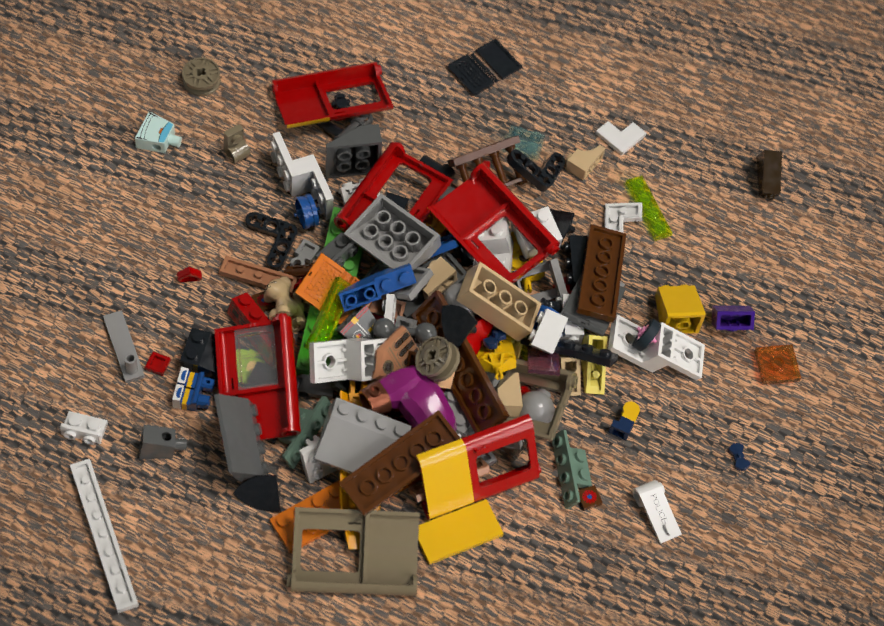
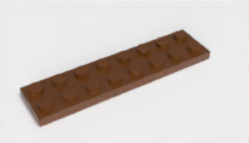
(470, 380)

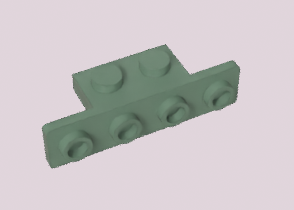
(310, 424)
(571, 469)

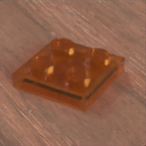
(777, 364)

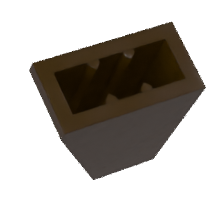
(769, 173)

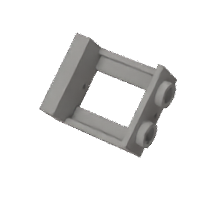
(553, 266)

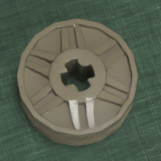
(201, 76)
(437, 358)

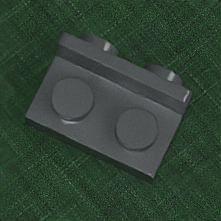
(339, 249)

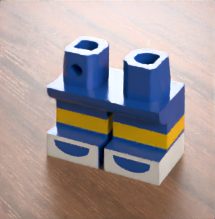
(189, 390)

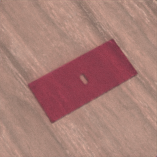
(542, 363)

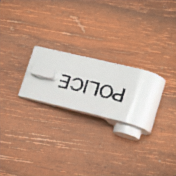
(653, 500)

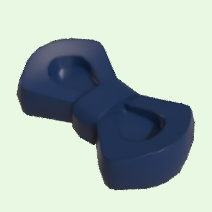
(492, 342)
(736, 451)

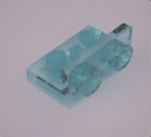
(530, 143)

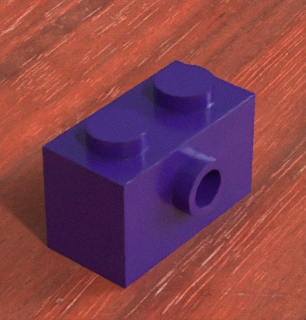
(733, 318)

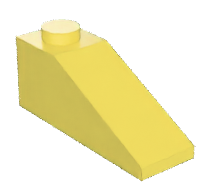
(593, 373)

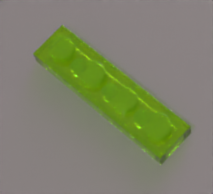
(650, 210)
(329, 314)

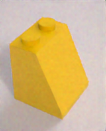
(680, 308)

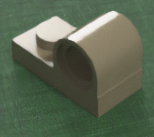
(235, 145)

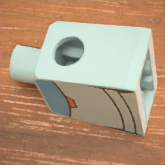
(156, 134)

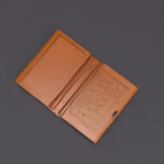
(317, 285)

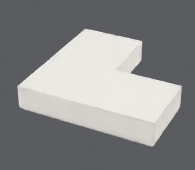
(620, 140)
(619, 213)

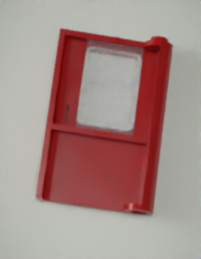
(259, 365)

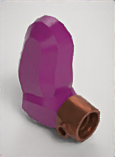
(410, 393)

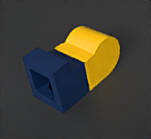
(628, 418)

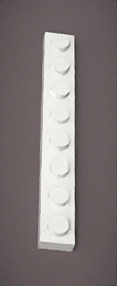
(104, 536)

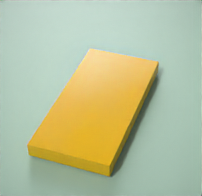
(458, 531)

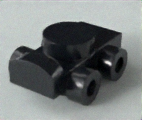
(340, 101)

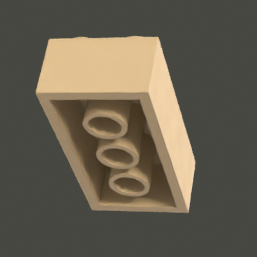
(498, 301)

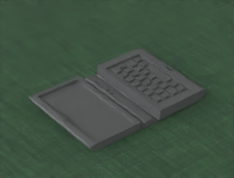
(593, 324)

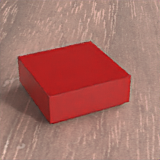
(157, 363)

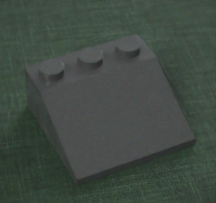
(353, 152)

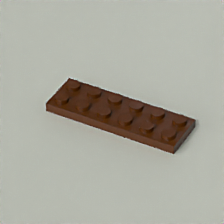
(601, 273)
(396, 464)

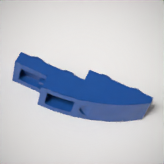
(375, 286)

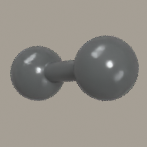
(385, 327)

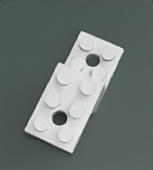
(302, 175)
(499, 242)
(668, 349)
(349, 359)

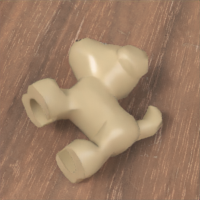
(278, 292)

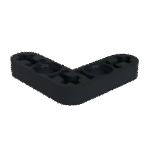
(544, 179)
(279, 233)

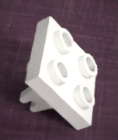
(314, 469)

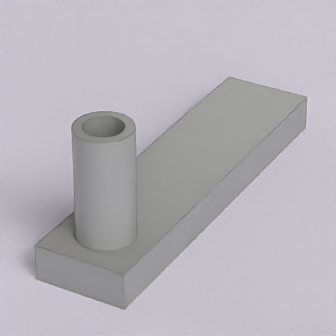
(123, 347)

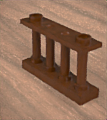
(493, 151)

